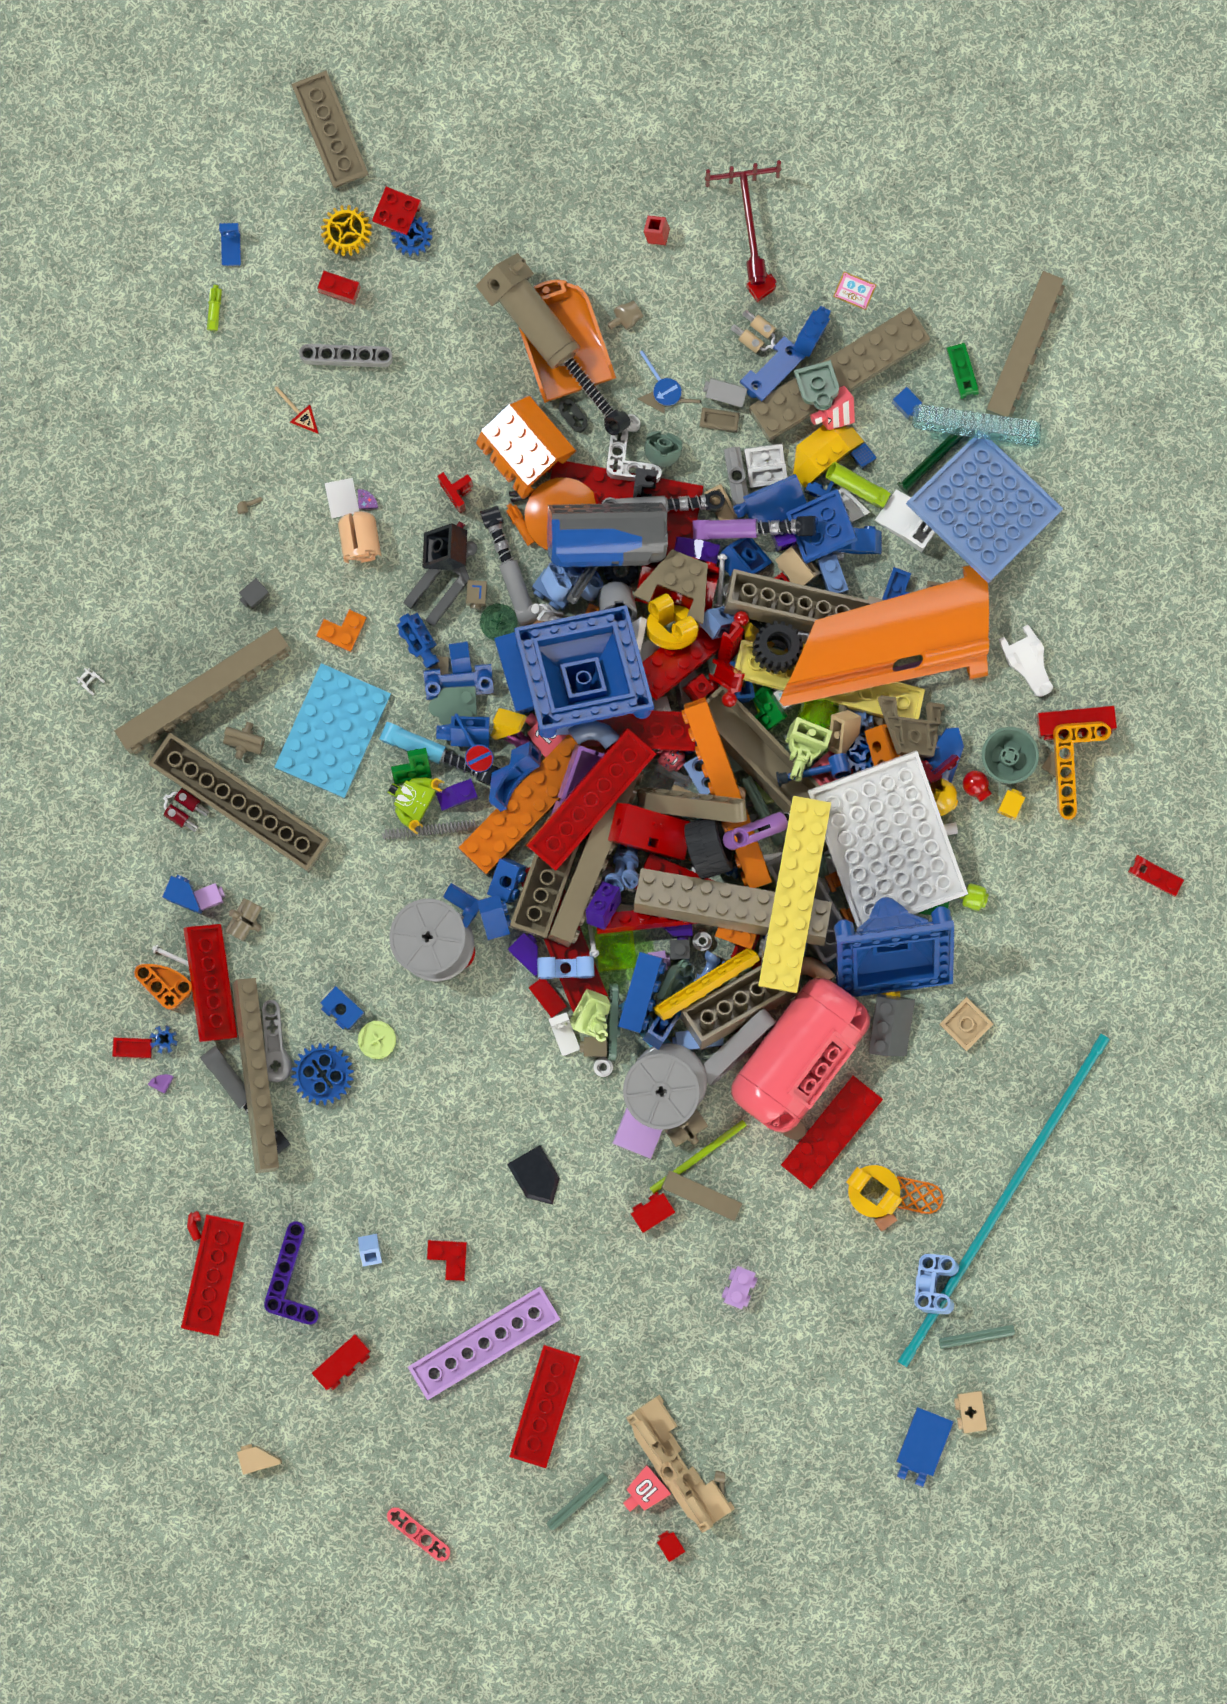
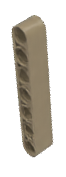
(692, 804)

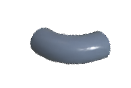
(594, 730)

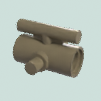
(243, 740)
(244, 919)
(688, 1130)

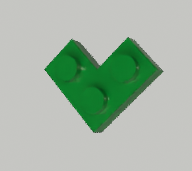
(770, 709)
(416, 768)

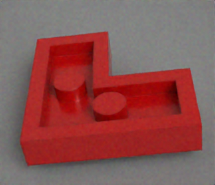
(453, 1253)

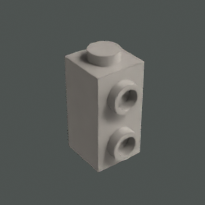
(725, 392)

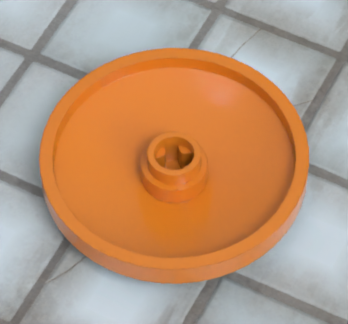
(552, 492)

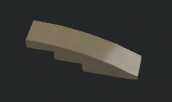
(701, 1195)

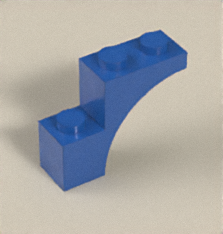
(504, 781)

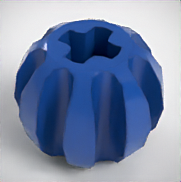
(169, 1039)

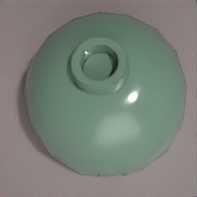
(662, 449)

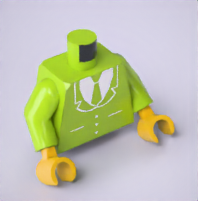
(414, 800)

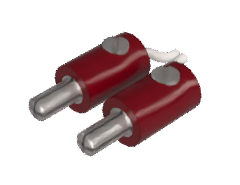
(178, 816)

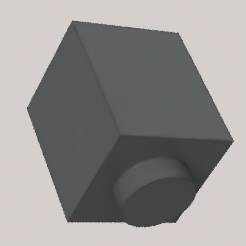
(253, 594)
(679, 950)

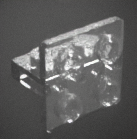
(665, 778)

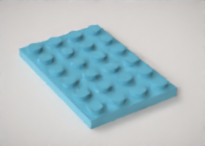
(332, 730)

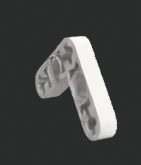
(623, 465)

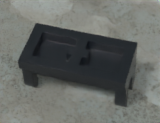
(644, 479)

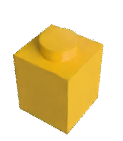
(1011, 804)

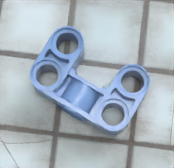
(560, 579)
(580, 967)
(927, 1281)

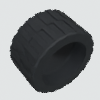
(707, 848)

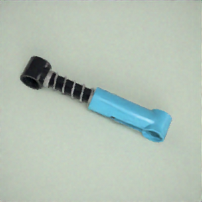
(437, 753)

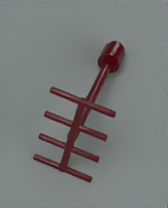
(755, 265)

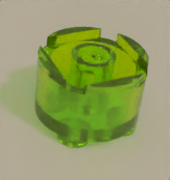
(818, 712)

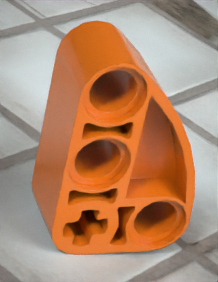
(170, 983)

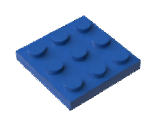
(832, 526)

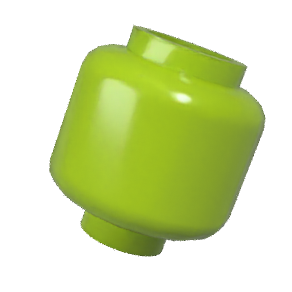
(975, 898)

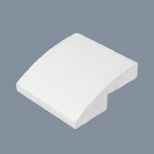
(765, 464)

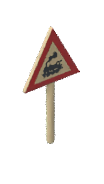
(304, 418)

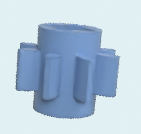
(866, 722)

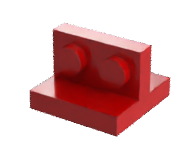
(453, 491)

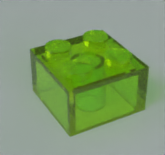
(615, 951)

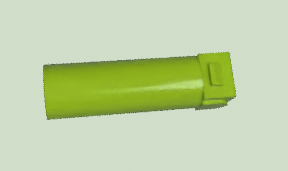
(857, 485)

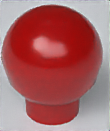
(976, 785)

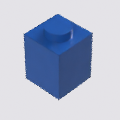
(905, 402)

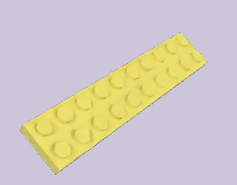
(866, 700)
(794, 894)

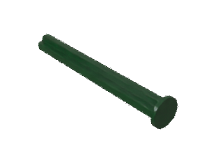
(929, 462)

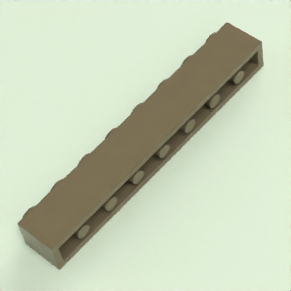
(1024, 345)

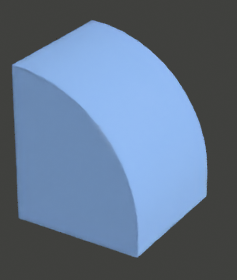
(369, 1250)

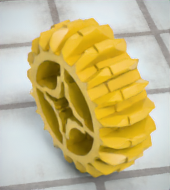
(340, 245)

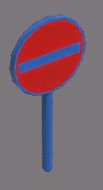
(478, 756)

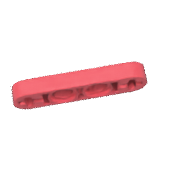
(416, 1537)

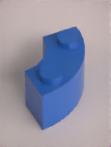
(868, 542)

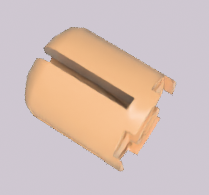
(359, 537)

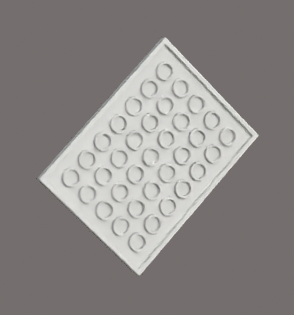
(889, 838)

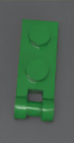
(962, 370)

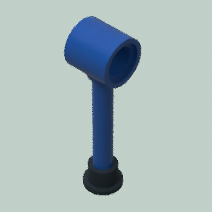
(838, 767)

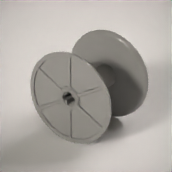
(431, 940)
(665, 1086)

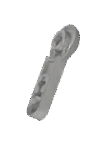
(274, 1046)

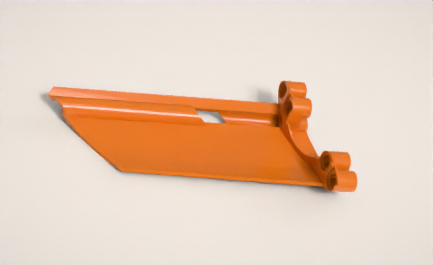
(861, 645)

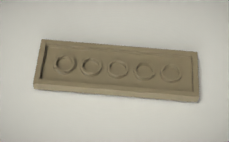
(330, 129)

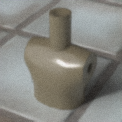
(626, 315)

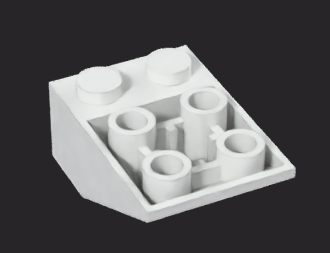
(904, 522)

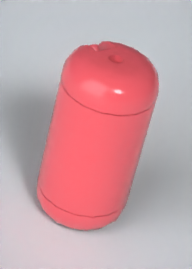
(800, 1055)

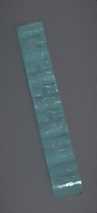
(976, 425)

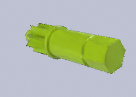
(214, 308)

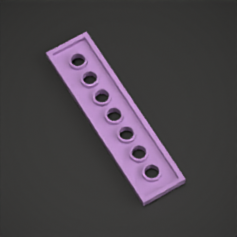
(470, 1339)

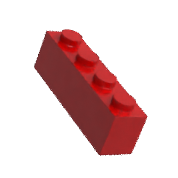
(1049, 720)

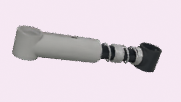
(680, 503)
(509, 568)

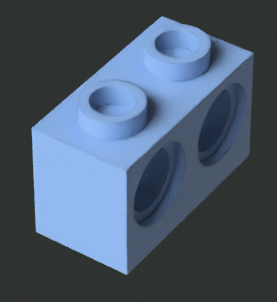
(697, 777)

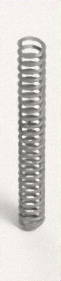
(431, 829)

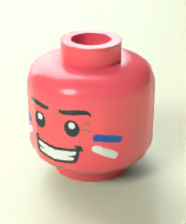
(672, 759)

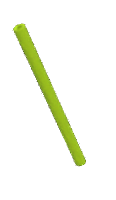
(702, 1153)

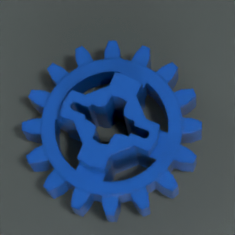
(419, 237)
(858, 753)

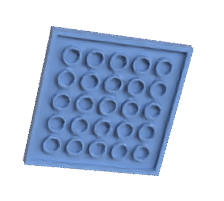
(984, 507)

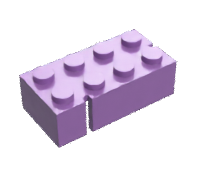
(578, 767)

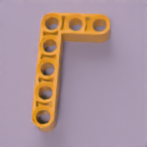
(1068, 761)

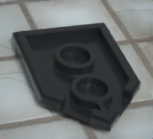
(535, 1175)

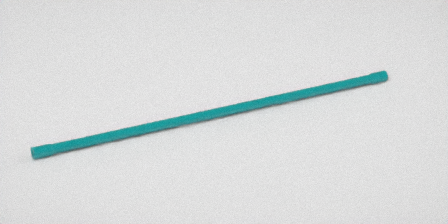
(1097, 1049)

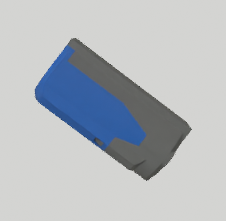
(607, 534)

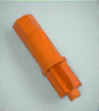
(519, 521)

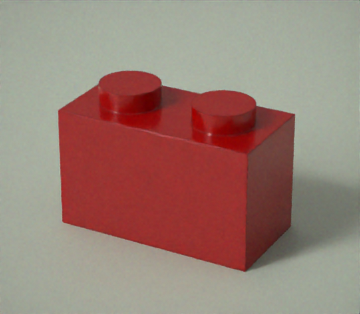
(338, 287)
(652, 1212)

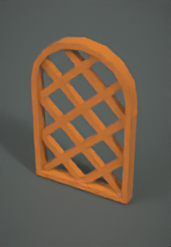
(921, 1196)

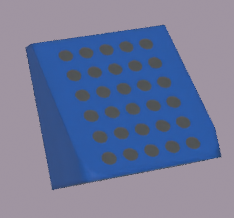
(862, 456)

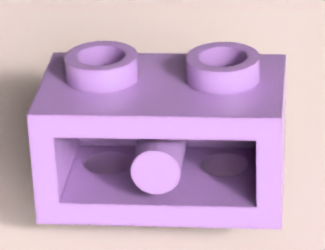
(739, 1287)

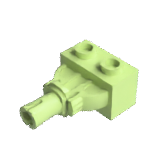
(805, 744)
(590, 1015)

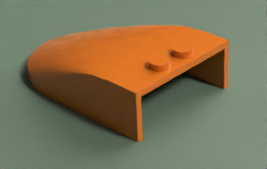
(577, 315)

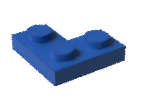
(897, 584)

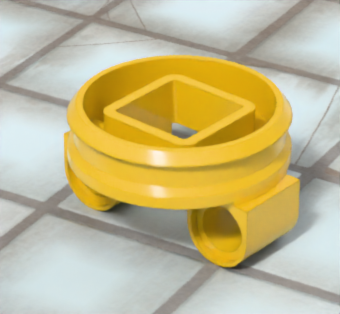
(664, 612)
(858, 1181)

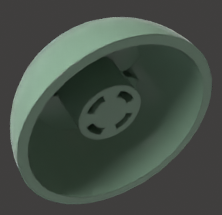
(1019, 750)

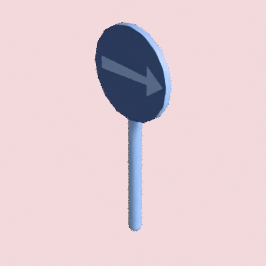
(666, 390)

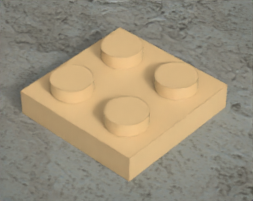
(966, 1024)

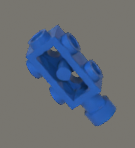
(418, 638)

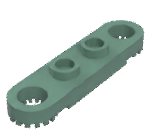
(612, 1024)

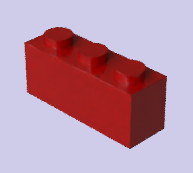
(342, 1363)

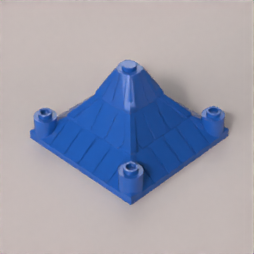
(583, 669)
(895, 950)

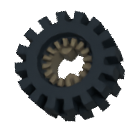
(629, 576)

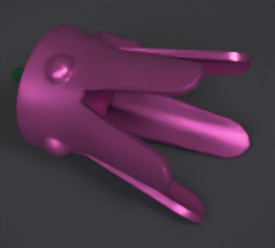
(517, 740)

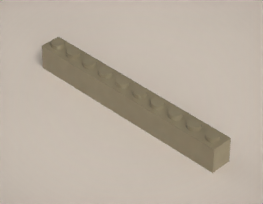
(255, 1075)

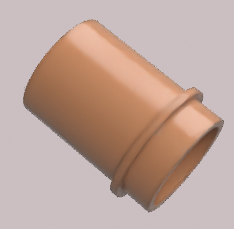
(885, 1221)

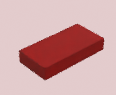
(547, 997)
(132, 1047)

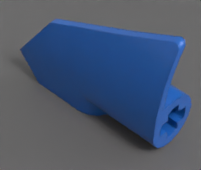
(947, 744)

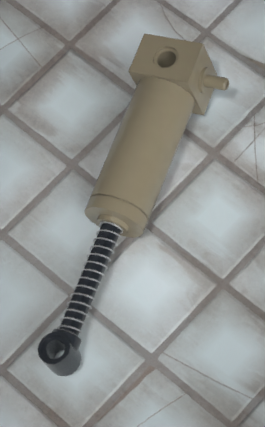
(510, 286)

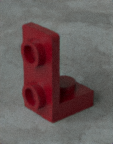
(936, 774)

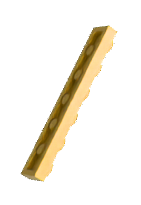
(706, 983)

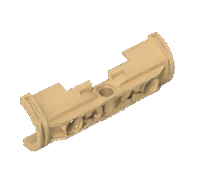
(699, 1501)

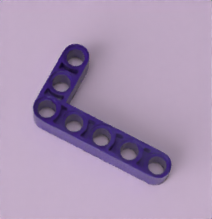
(286, 1278)

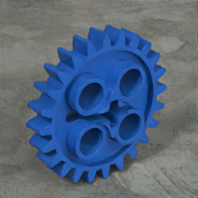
(308, 1084)

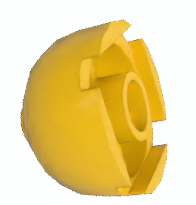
(944, 795)

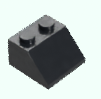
(445, 548)

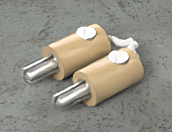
(761, 326)

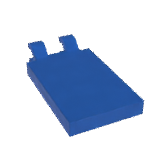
(772, 501)
(923, 1445)

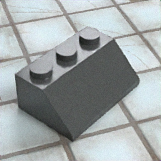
(891, 1025)

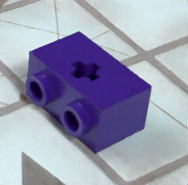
(603, 905)

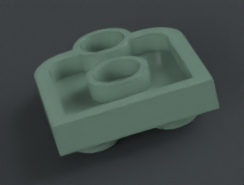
(818, 384)
(452, 701)
(676, 979)

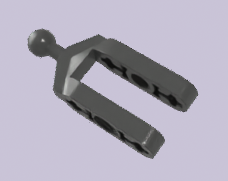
(449, 597)

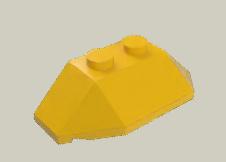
(822, 449)

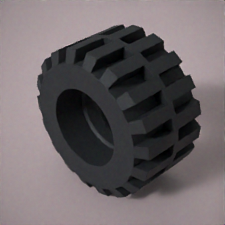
(782, 633)

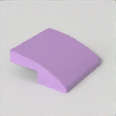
(636, 1136)

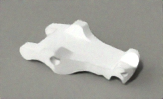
(1027, 659)

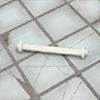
(722, 557)
(155, 949)
(594, 953)

